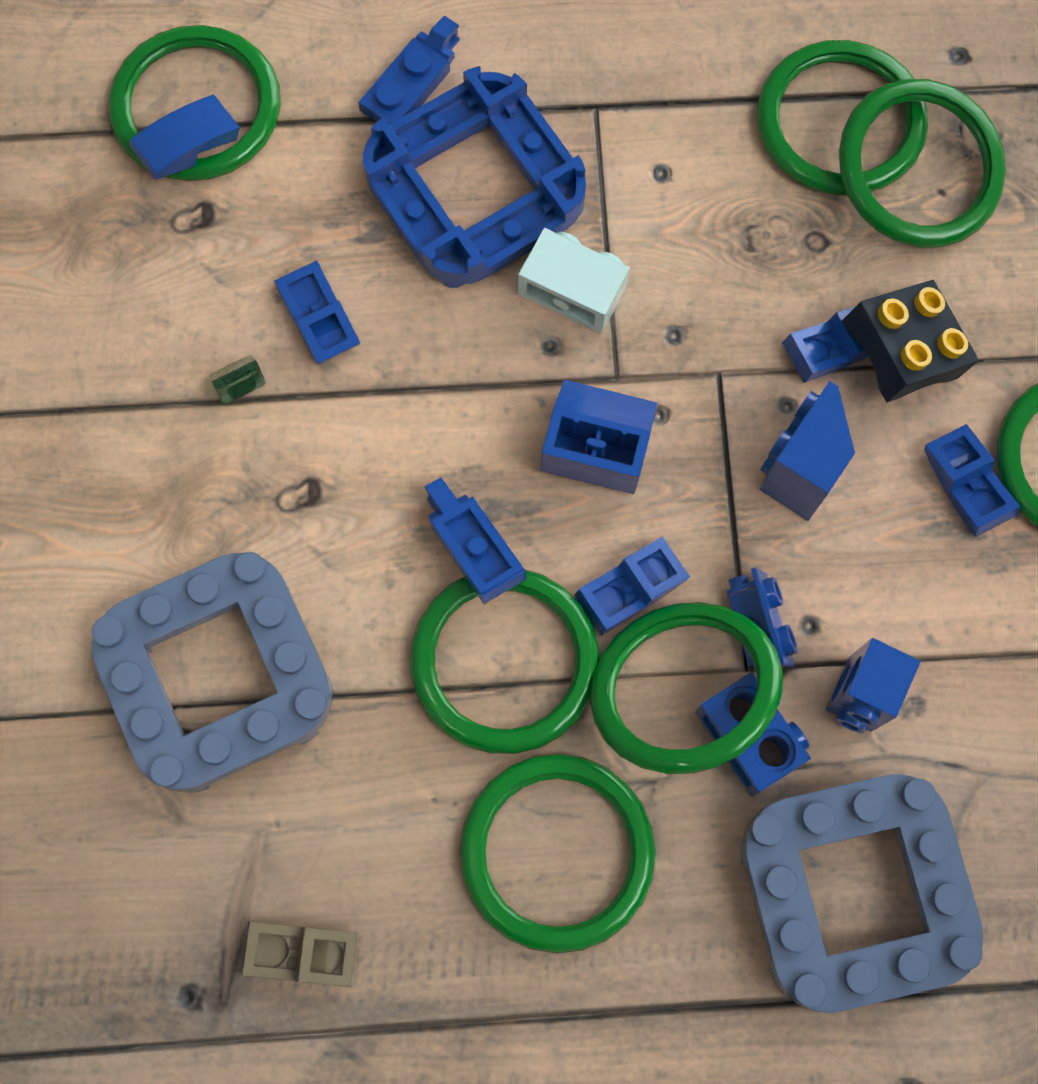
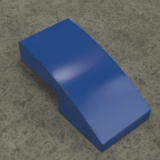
(178, 137)
(317, 312)
(823, 348)
(969, 482)
(632, 586)

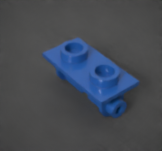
(759, 602)

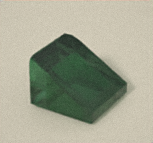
(237, 379)

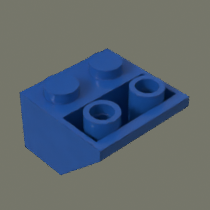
(598, 436)
(809, 454)

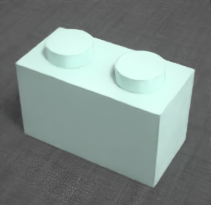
(573, 279)

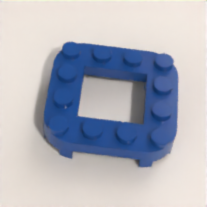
(433, 128)

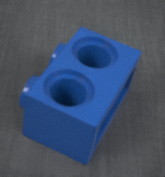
(872, 686)
(749, 767)

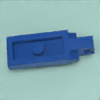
(412, 74)
(473, 542)

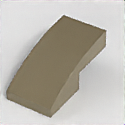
(299, 954)

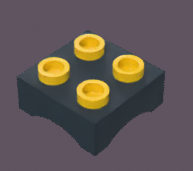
(911, 339)

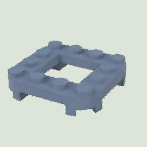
(238, 740)
(935, 870)

